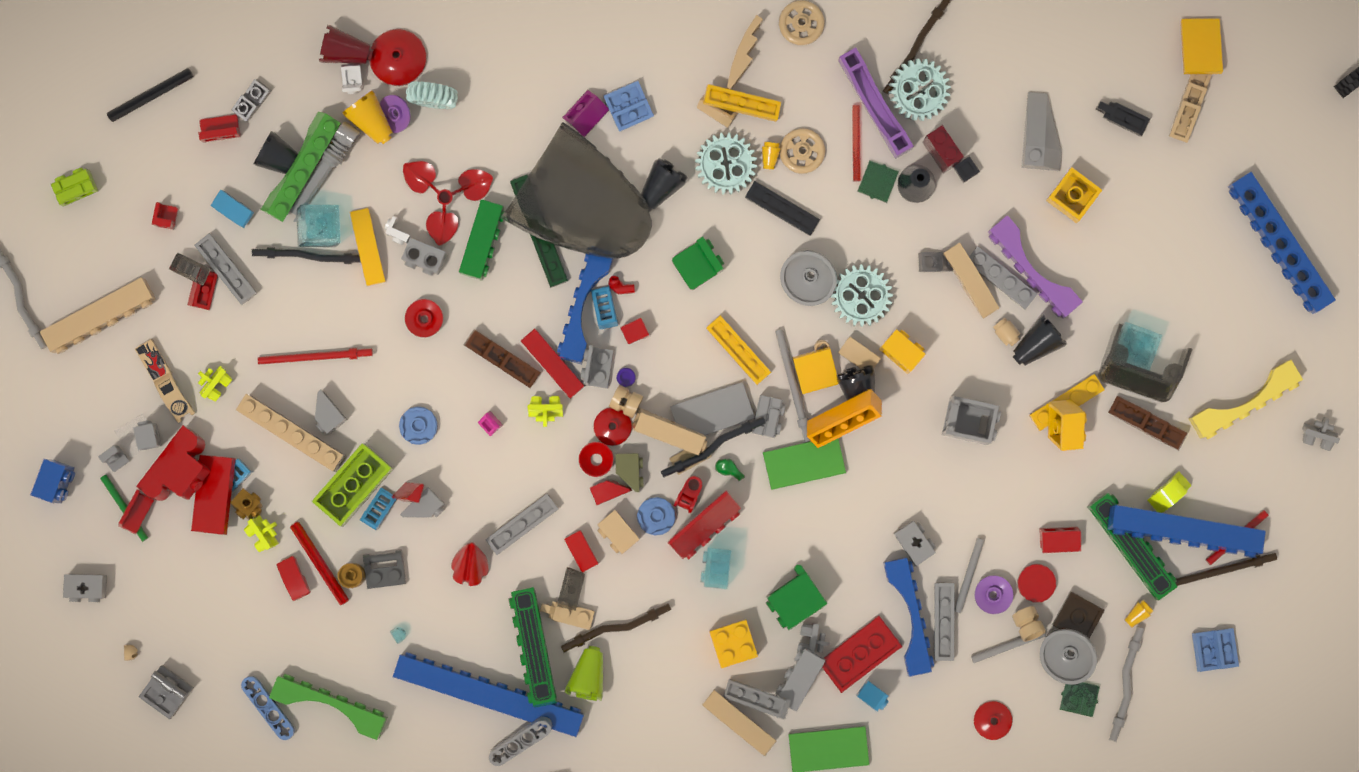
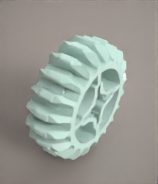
(431, 95)

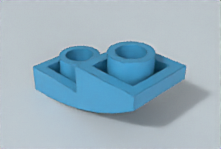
(232, 209)

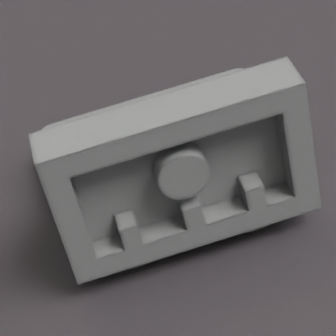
(597, 367)

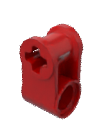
(688, 495)

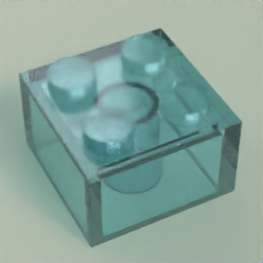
(318, 225)
(1141, 344)
(716, 569)

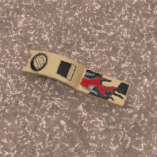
(163, 380)

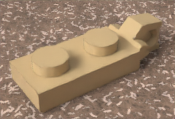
(579, 618)

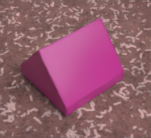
(490, 423)

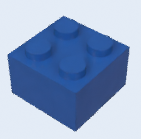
(53, 481)

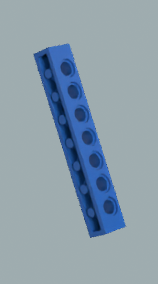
(1291, 246)

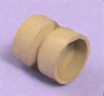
(632, 404)
(1028, 622)

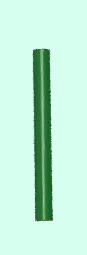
(121, 503)

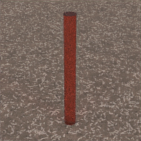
(856, 142)

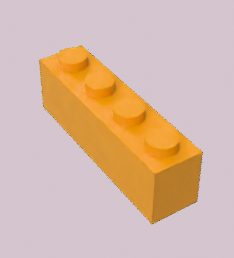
(844, 418)

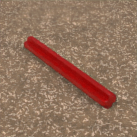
(319, 563)

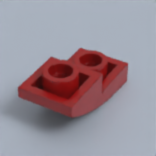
(293, 578)

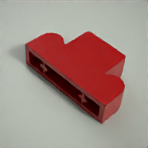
(176, 468)

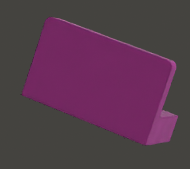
(586, 113)

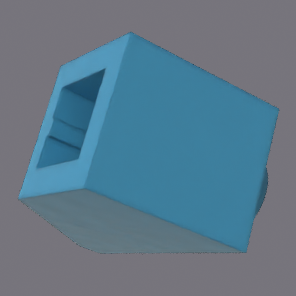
(872, 696)

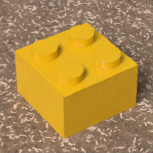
(1074, 195)
(902, 351)
(1066, 425)
(733, 643)

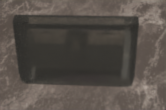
(571, 589)

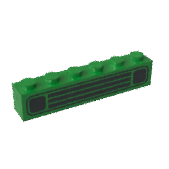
(1135, 551)
(533, 646)

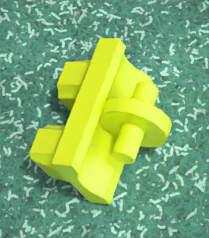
(219, 376)
(545, 412)
(264, 532)

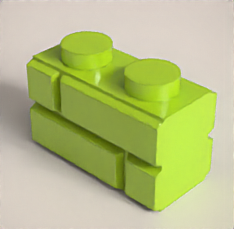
(74, 187)

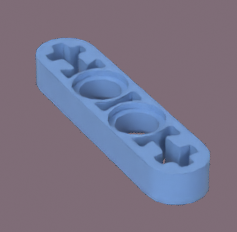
(265, 710)

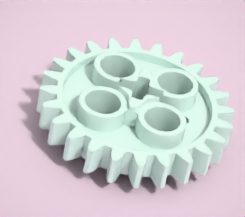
(911, 75)
(709, 166)
(874, 283)

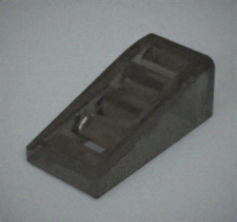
(180, 263)

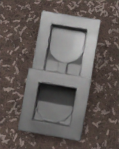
(933, 262)

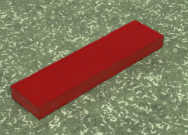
(552, 363)

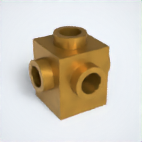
(247, 504)

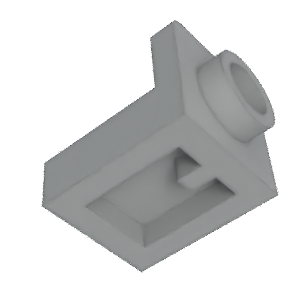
(114, 458)

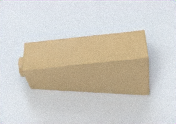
(668, 431)

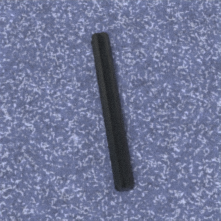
(150, 95)

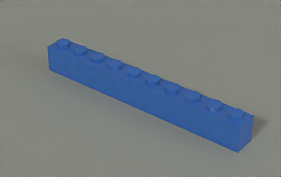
(485, 694)

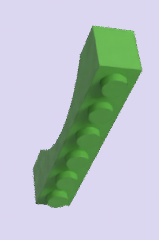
(316, 141)
(366, 721)

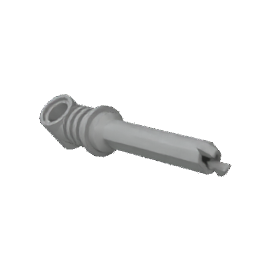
(345, 137)

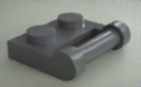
(384, 576)

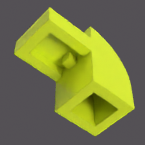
(1169, 493)

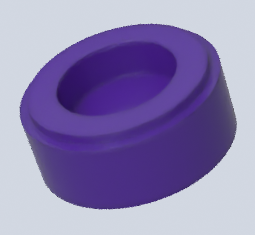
(626, 377)

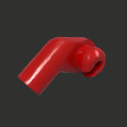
(618, 287)

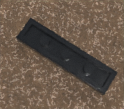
(782, 208)

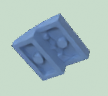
(628, 105)
(1215, 649)

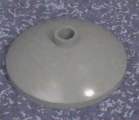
(802, 286)
(1062, 664)

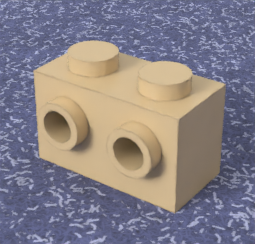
(618, 532)

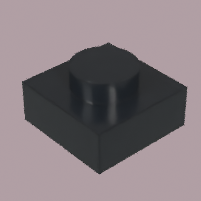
(966, 169)

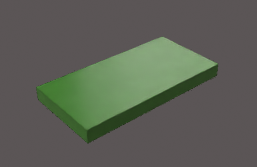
(803, 463)
(828, 749)

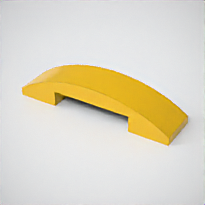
(367, 246)

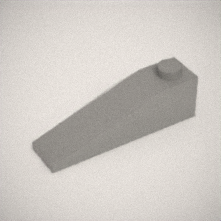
(1041, 141)

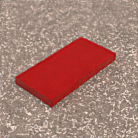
(214, 497)
(860, 654)

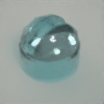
(398, 634)

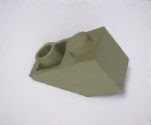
(628, 469)

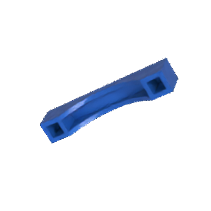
(574, 342)
(916, 657)

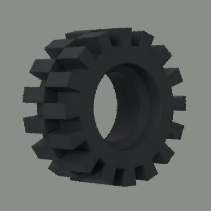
(1348, 83)

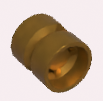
(351, 575)

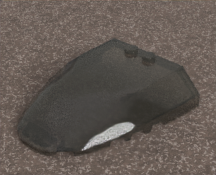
(580, 201)

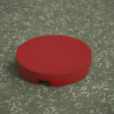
(1036, 583)

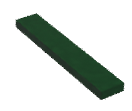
(546, 251)

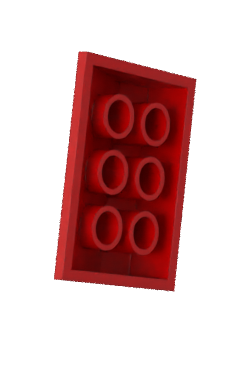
(704, 525)

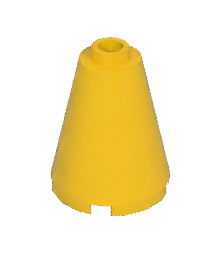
(369, 118)

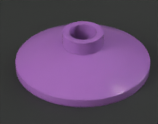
(391, 105)
(1001, 601)

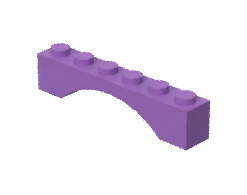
(874, 103)
(1061, 298)

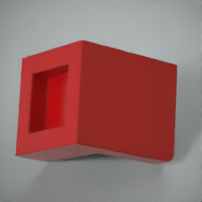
(164, 216)
(634, 331)

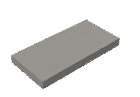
(714, 410)

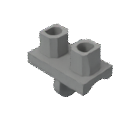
(1328, 437)
(812, 631)

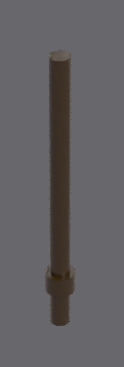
(1256, 562)

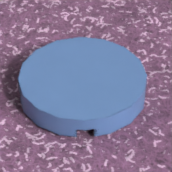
(418, 425)
(656, 516)

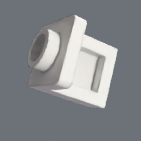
(351, 78)
(398, 236)

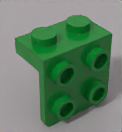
(698, 263)

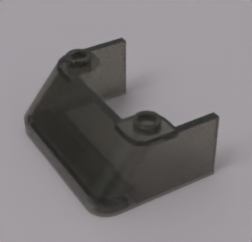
(1138, 380)

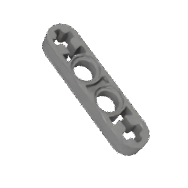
(522, 743)

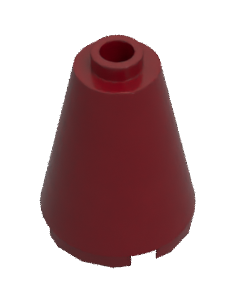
(343, 48)

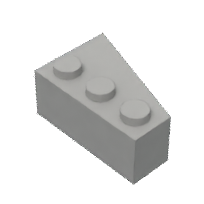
(800, 677)

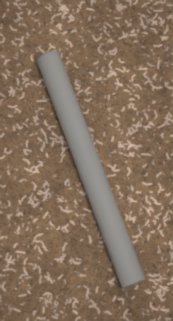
(968, 576)
(1000, 649)

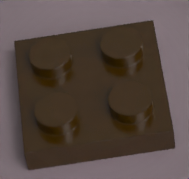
(1078, 615)

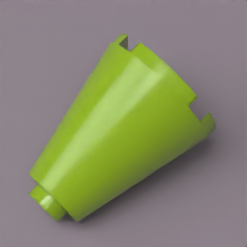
(587, 676)

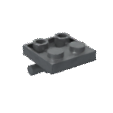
(165, 692)

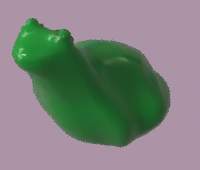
(727, 467)

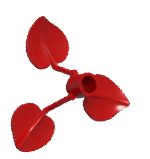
(444, 225)

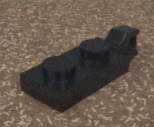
(1124, 117)

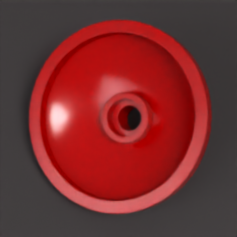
(398, 70)

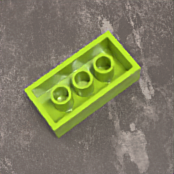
(352, 485)

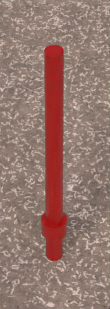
(352, 353)

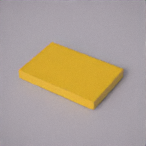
(1201, 46)

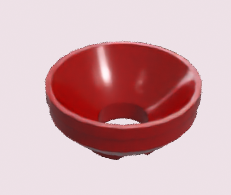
(585, 459)

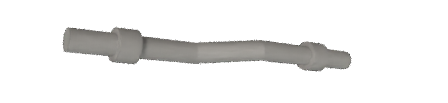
(34, 330)
(1119, 721)

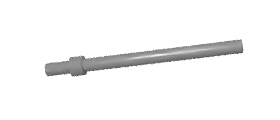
(802, 422)

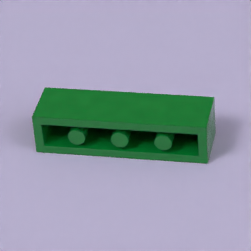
(481, 240)

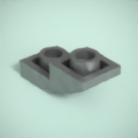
(251, 100)

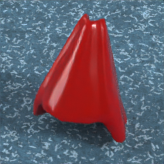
(469, 565)

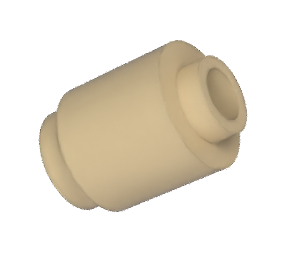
(1007, 332)

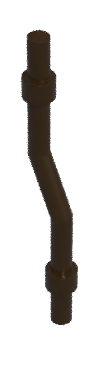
(937, 13)
(580, 640)

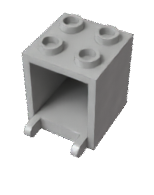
(964, 419)

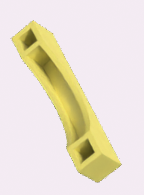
(1279, 379)

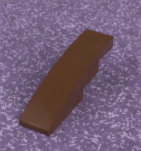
(502, 358)
(1148, 423)

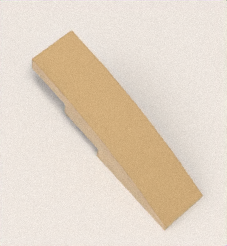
(742, 60)
(1189, 106)
(971, 280)
(739, 723)

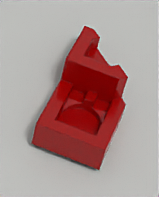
(608, 490)

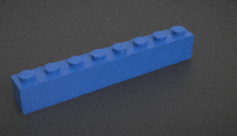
(1186, 530)

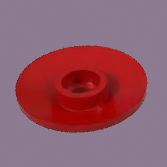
(416, 311)
(619, 434)
(986, 713)

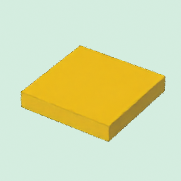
(815, 370)

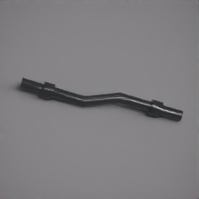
(271, 253)
(680, 465)

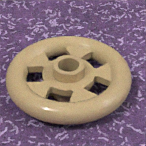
(785, 19)
(818, 147)

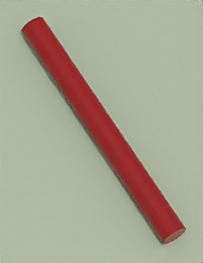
(1252, 524)

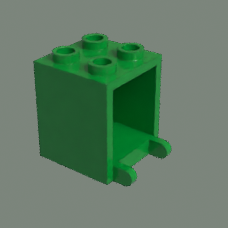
(795, 600)

